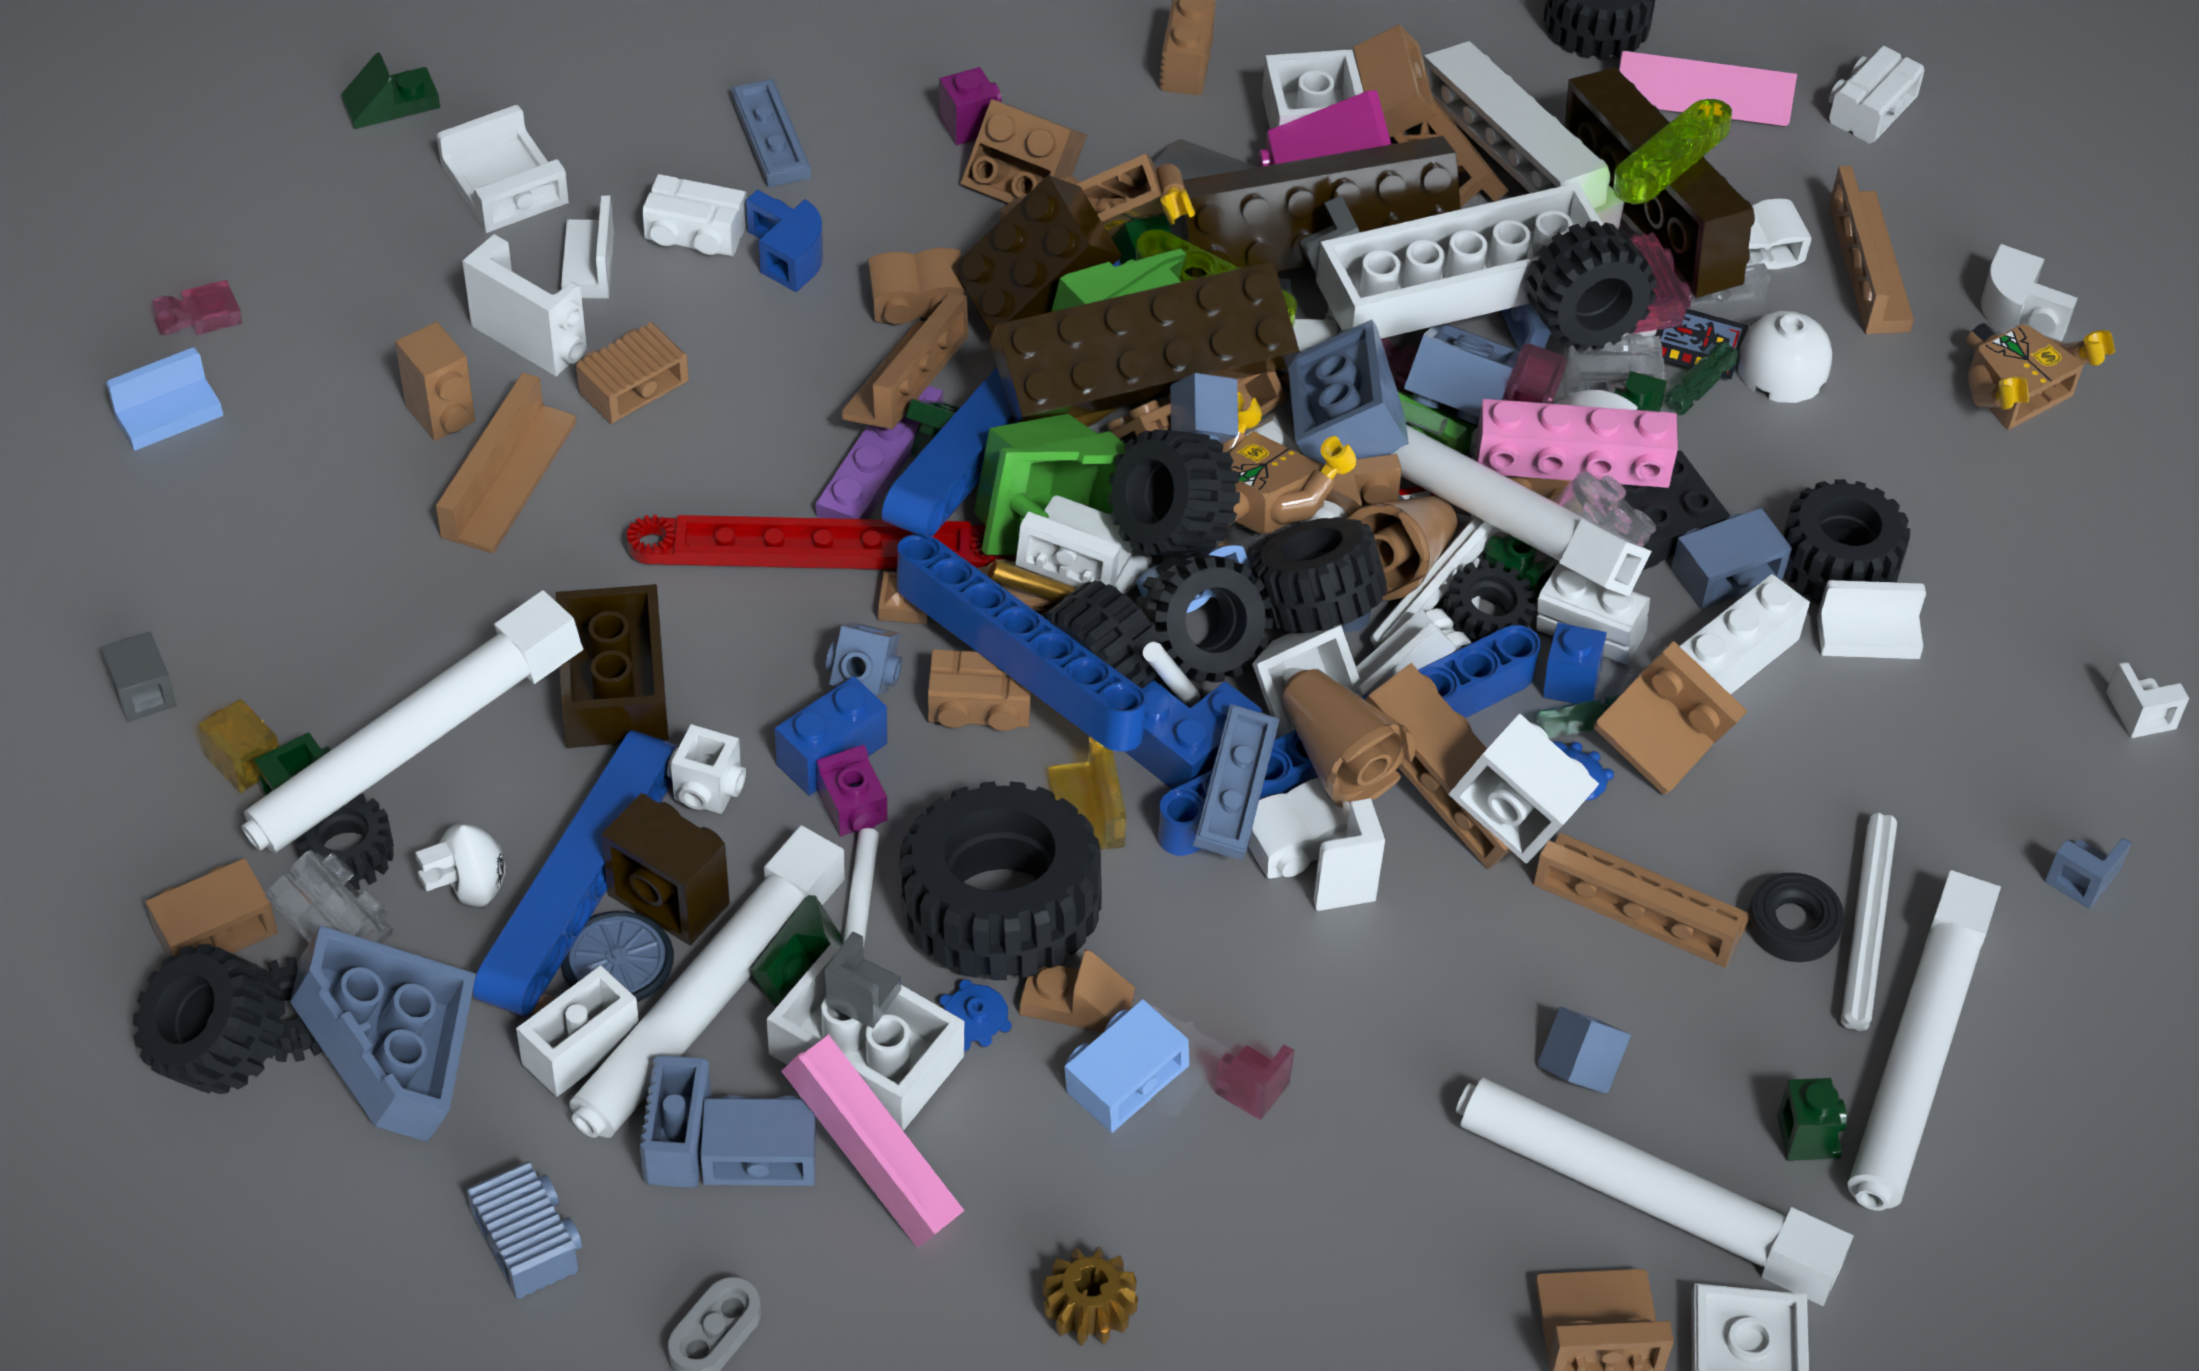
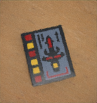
(1697, 336)

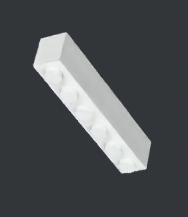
(1512, 124)

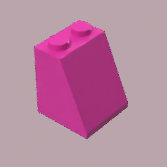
(1336, 129)

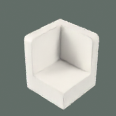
(2143, 704)

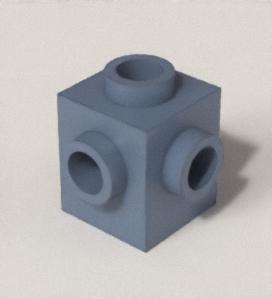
(872, 645)

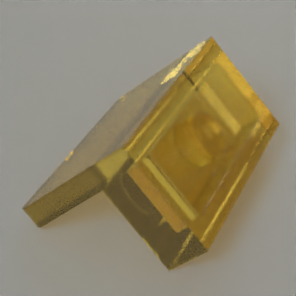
(1095, 792)

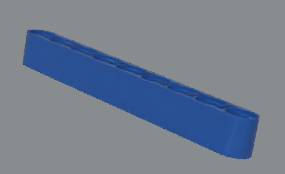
(1464, 679)

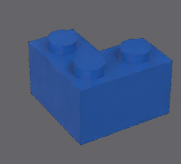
(1184, 740)

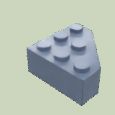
(386, 1026)

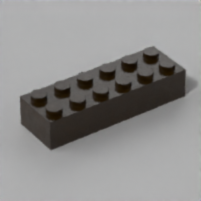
(1269, 209)
(1695, 215)
(1143, 343)

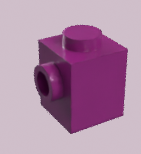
(964, 103)

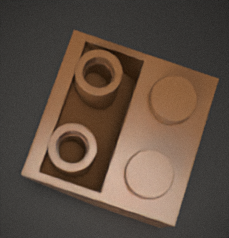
(1019, 151)

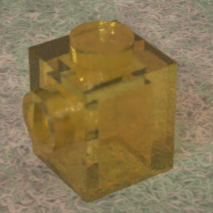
(233, 740)

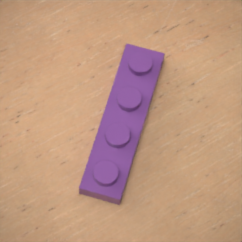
(870, 468)

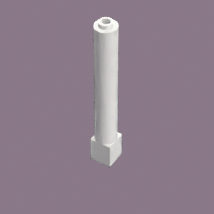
(1523, 513)
(527, 644)
(799, 869)
(1922, 1042)
(1793, 1249)

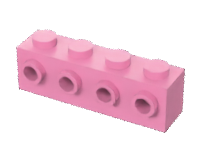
(1572, 439)

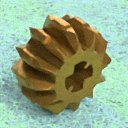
(1083, 1276)

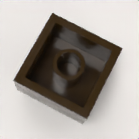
(666, 868)

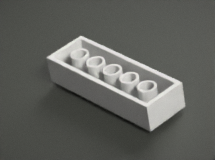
(1445, 263)

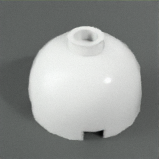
(1785, 356)

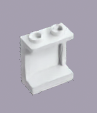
(501, 169)
(520, 314)

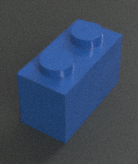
(828, 726)

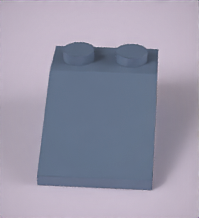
(1460, 370)
(1347, 393)

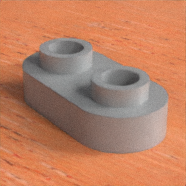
(710, 1330)

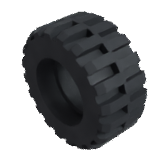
(1008, 928)

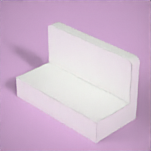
(590, 252)
(1871, 619)
(1415, 642)
(1351, 865)

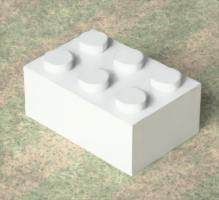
(898, 1058)

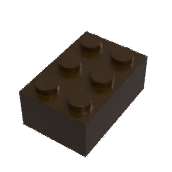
(1023, 257)
(620, 672)

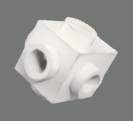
(706, 769)

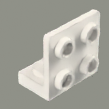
(1072, 544)

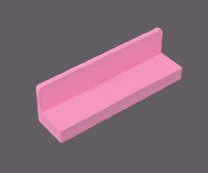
(1679, 83)
(872, 1140)

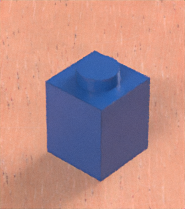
(1574, 664)

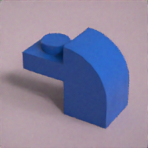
(787, 239)

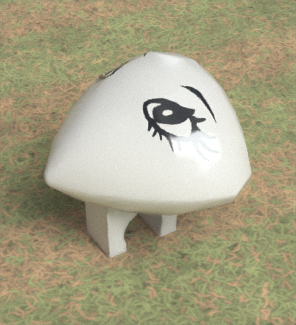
(467, 861)

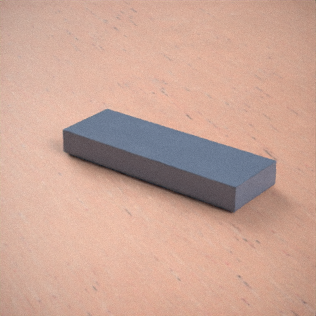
(770, 133)
(1236, 782)

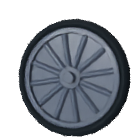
(627, 947)

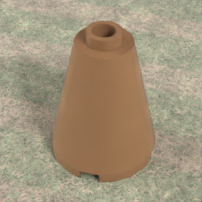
(1408, 538)
(1346, 737)

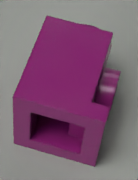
(851, 791)

